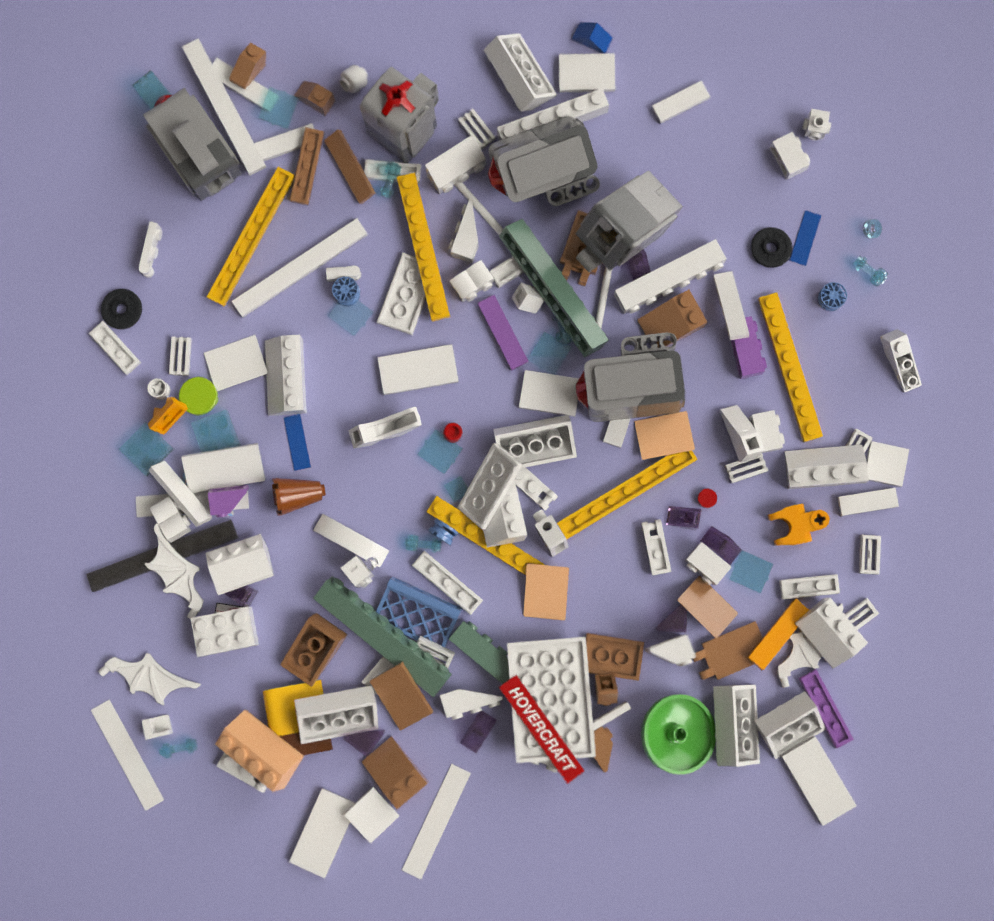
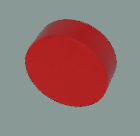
(452, 432)
(707, 498)

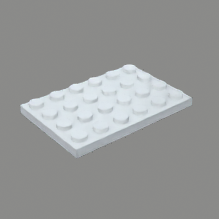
(559, 683)

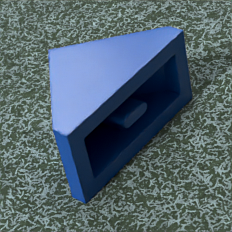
(592, 36)

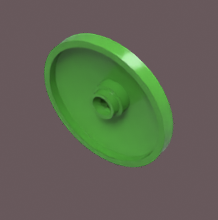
(678, 734)

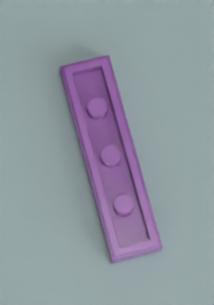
(503, 332)
(827, 709)

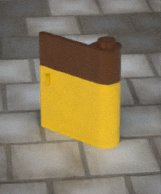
(282, 715)

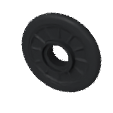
(775, 236)
(113, 300)

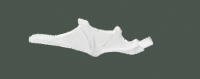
(176, 573)
(802, 655)
(147, 677)

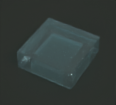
(456, 488)

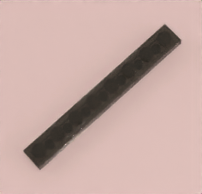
(185, 547)

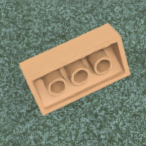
(259, 751)

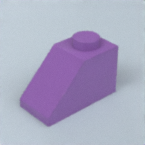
(225, 499)

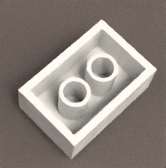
(224, 631)

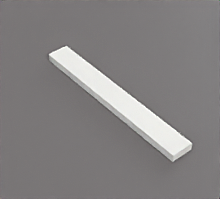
(224, 107)
(299, 268)

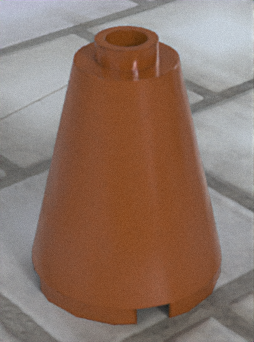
(295, 494)

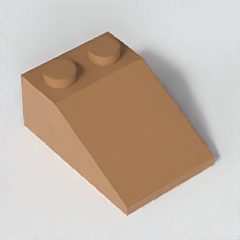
(676, 316)
(313, 649)
(394, 772)

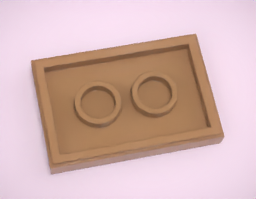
(614, 656)
(401, 696)

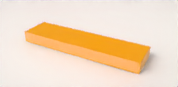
(777, 635)

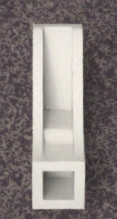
(385, 428)

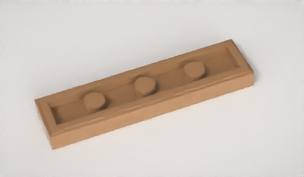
(307, 166)
(349, 166)

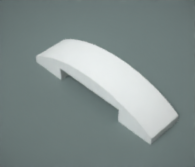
(350, 539)

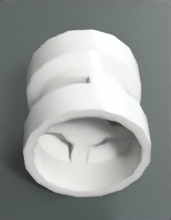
(155, 387)

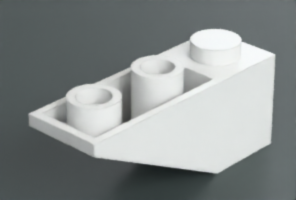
(466, 240)
(901, 359)
(742, 434)
(463, 700)

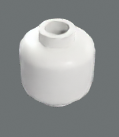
(353, 79)

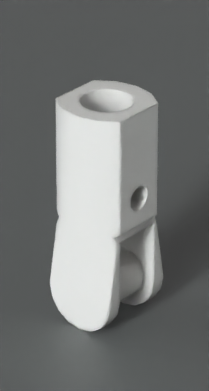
(337, 272)

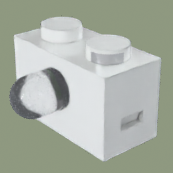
(359, 571)

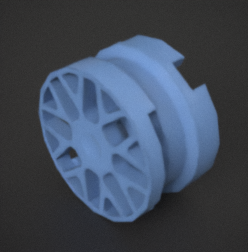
(346, 291)
(832, 297)
(441, 533)

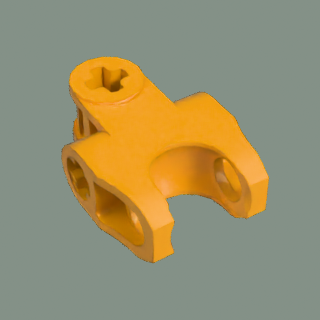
(799, 524)

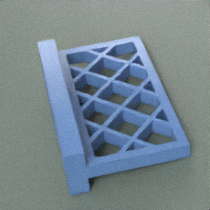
(423, 598)

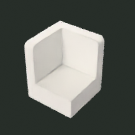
(527, 298)
(157, 727)

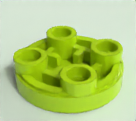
(198, 395)

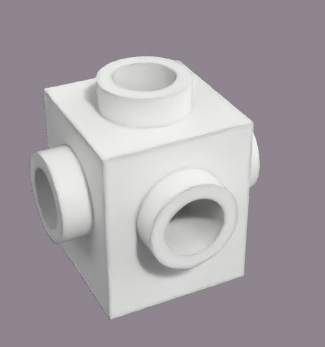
(817, 124)

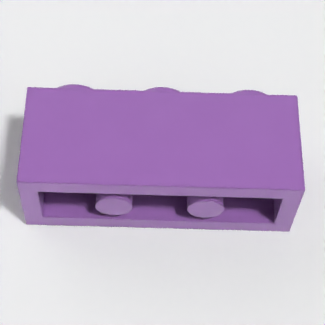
(748, 353)

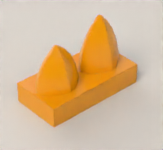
(167, 416)

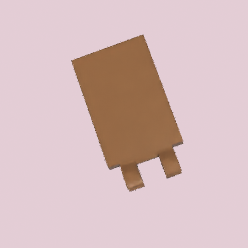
(572, 249)
(729, 651)

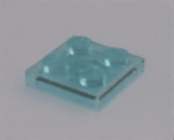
(215, 432)
(146, 449)

